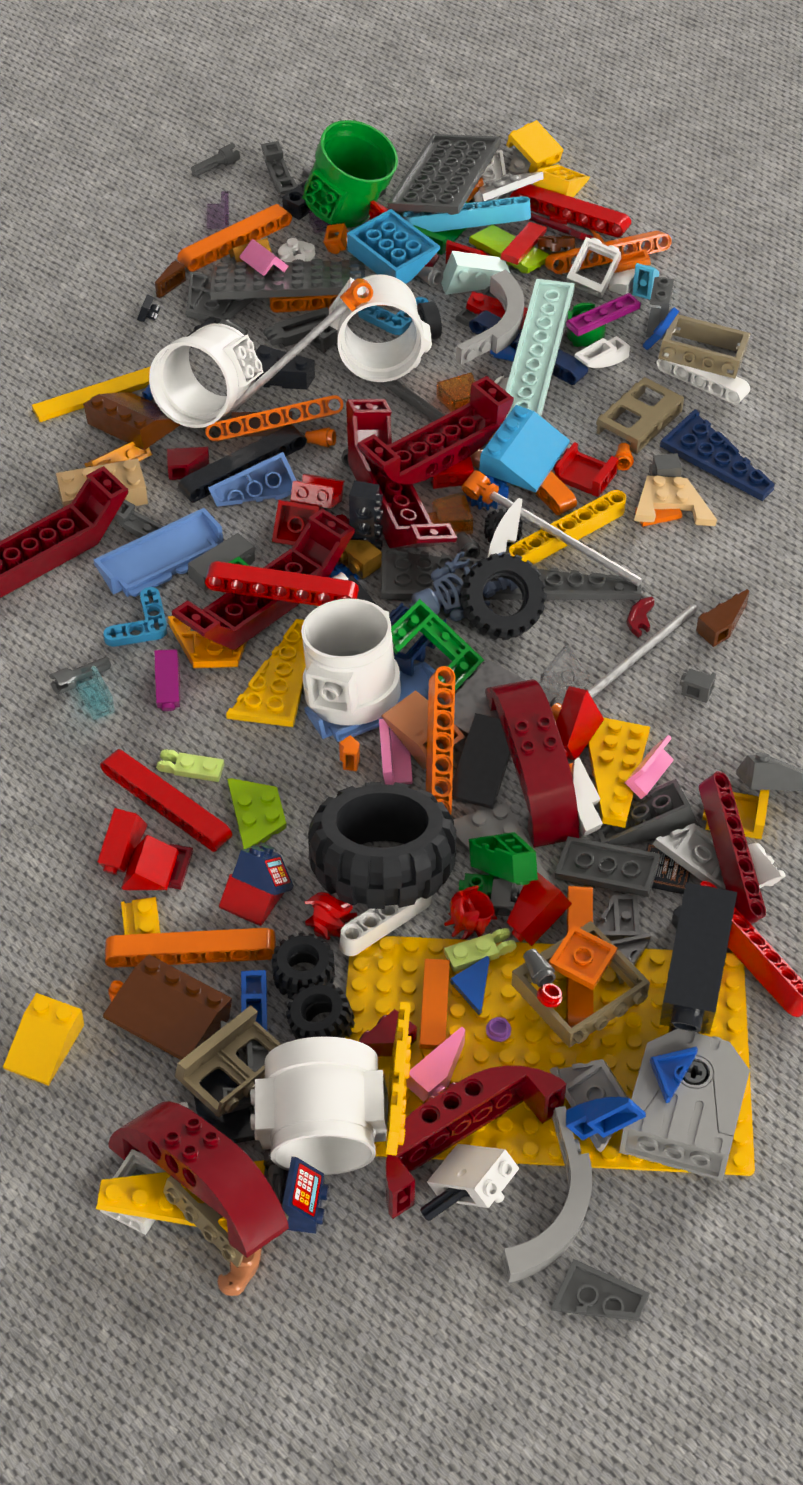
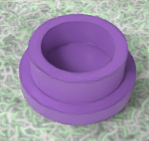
(498, 1029)

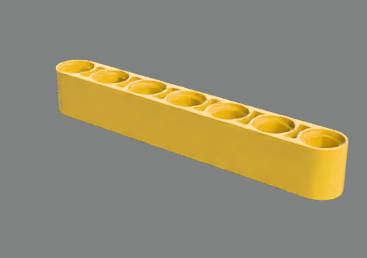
(576, 524)

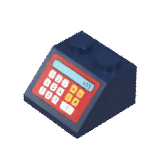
(263, 869)
(304, 1196)

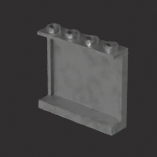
(472, 696)

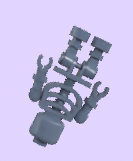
(443, 578)

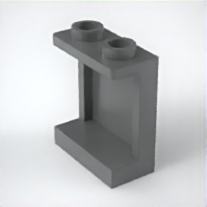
(662, 297)

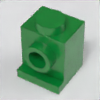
(484, 882)

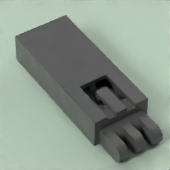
(294, 329)

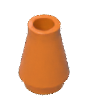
(323, 437)
(625, 457)

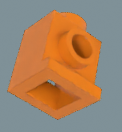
(333, 242)

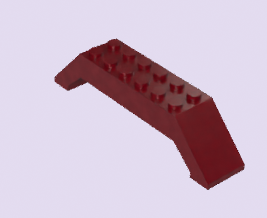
(404, 516)
(62, 533)
(238, 618)

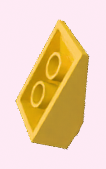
(561, 180)
(44, 1038)

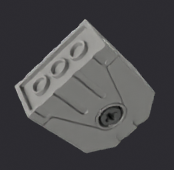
(701, 1119)

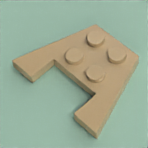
(672, 493)

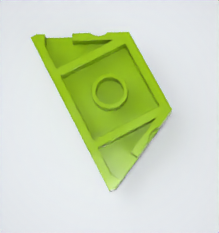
(256, 811)

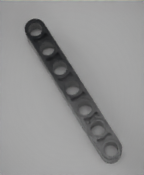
(284, 440)

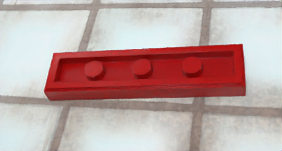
(523, 243)

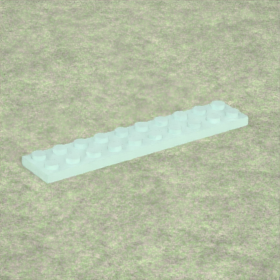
(539, 344)

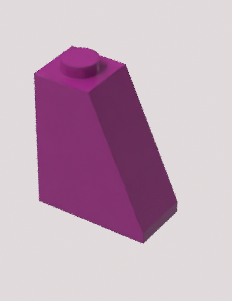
(167, 679)

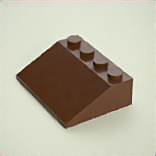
(128, 418)
(168, 1007)

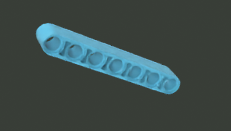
(474, 215)

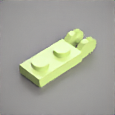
(190, 765)
(471, 951)

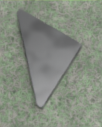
(632, 948)

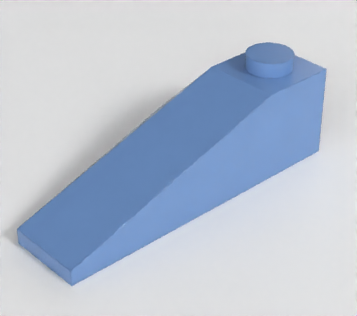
(259, 482)

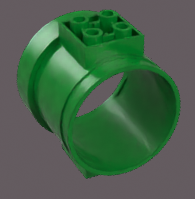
(349, 172)

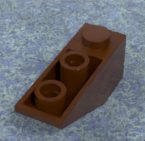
(720, 622)

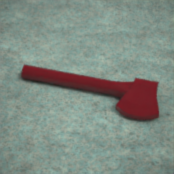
(559, 227)

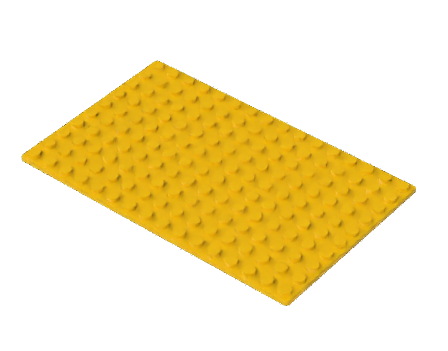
(394, 973)

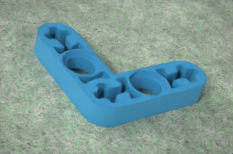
(393, 323)
(146, 626)

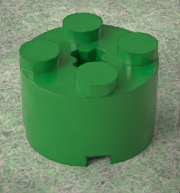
(589, 337)

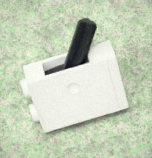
(470, 1177)

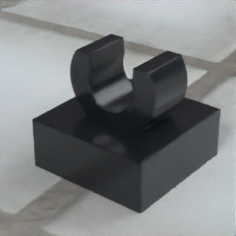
(148, 309)

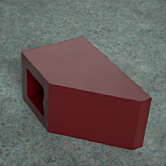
(186, 461)
(383, 1034)

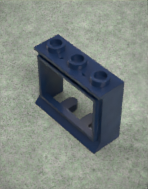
(416, 652)

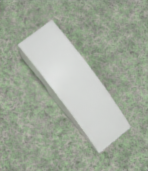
(604, 353)
(506, 529)
(586, 799)

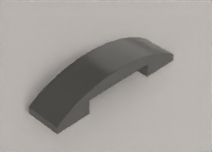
(277, 167)
(135, 522)

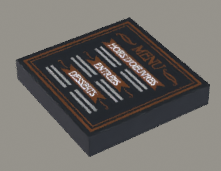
(670, 874)

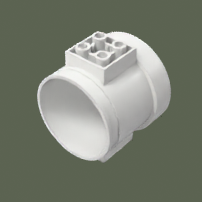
(389, 359)
(179, 391)
(349, 662)
(321, 1104)

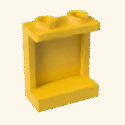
(535, 145)
(751, 812)

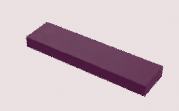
(603, 314)

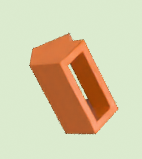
(349, 753)

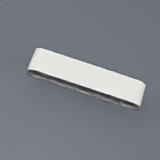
(721, 386)
(376, 924)

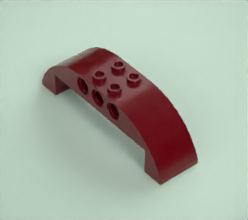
(444, 440)
(537, 760)
(459, 1113)
(209, 1168)

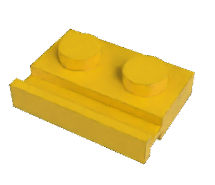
(140, 916)

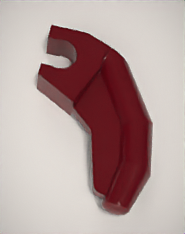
(637, 616)

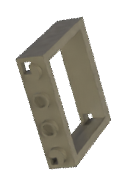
(709, 334)
(597, 1021)

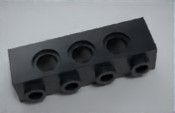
(366, 513)

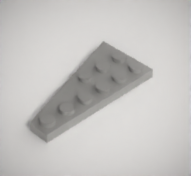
(488, 823)

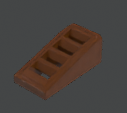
(170, 279)

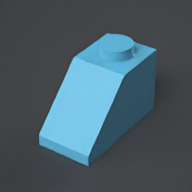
(644, 280)

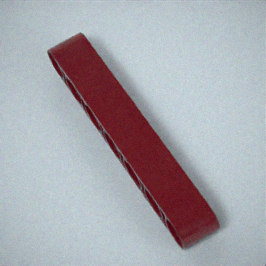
(731, 846)

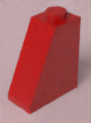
(577, 721)
(120, 840)
(536, 910)

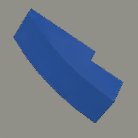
(255, 994)
(602, 1116)

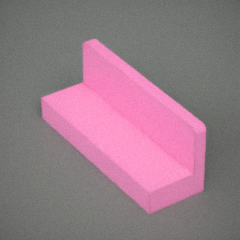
(261, 258)
(395, 757)
(650, 769)

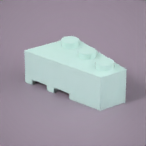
(470, 272)

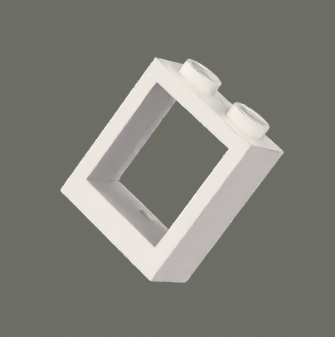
(586, 284)
(132, 1162)

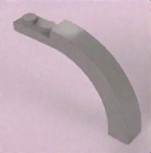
(502, 334)
(546, 1248)

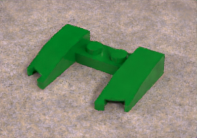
(424, 620)

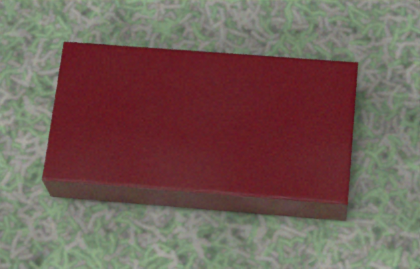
(181, 866)

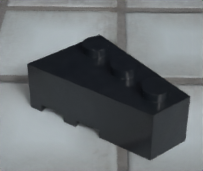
(294, 375)

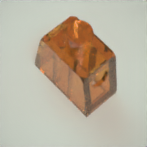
(455, 391)
(453, 510)

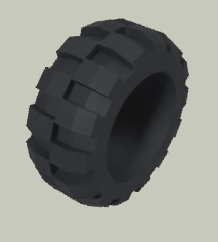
(382, 874)

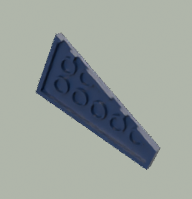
(715, 454)

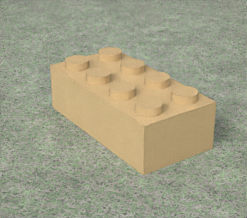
(127, 472)

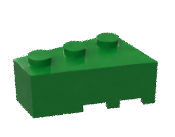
(504, 857)

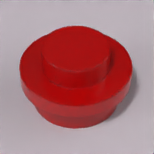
(550, 995)

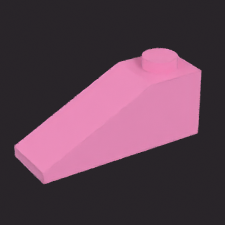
(435, 1071)

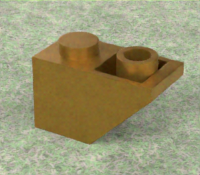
(361, 558)

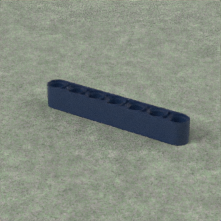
(566, 366)

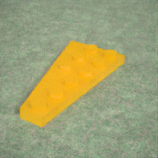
(276, 686)
(614, 756)
(397, 1081)
(145, 1197)

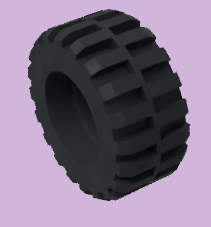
(523, 576)

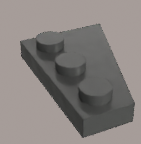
(598, 1294)

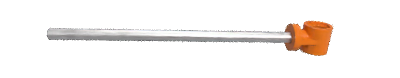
(350, 300)
(479, 485)
(635, 656)

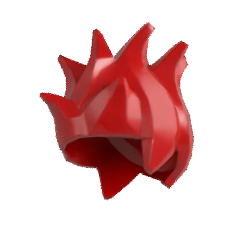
(470, 912)
(328, 915)

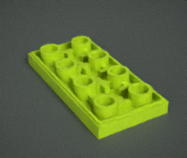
(495, 240)

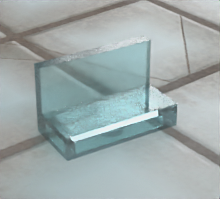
(96, 696)

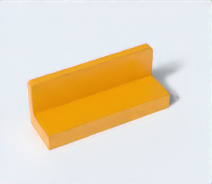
(122, 453)

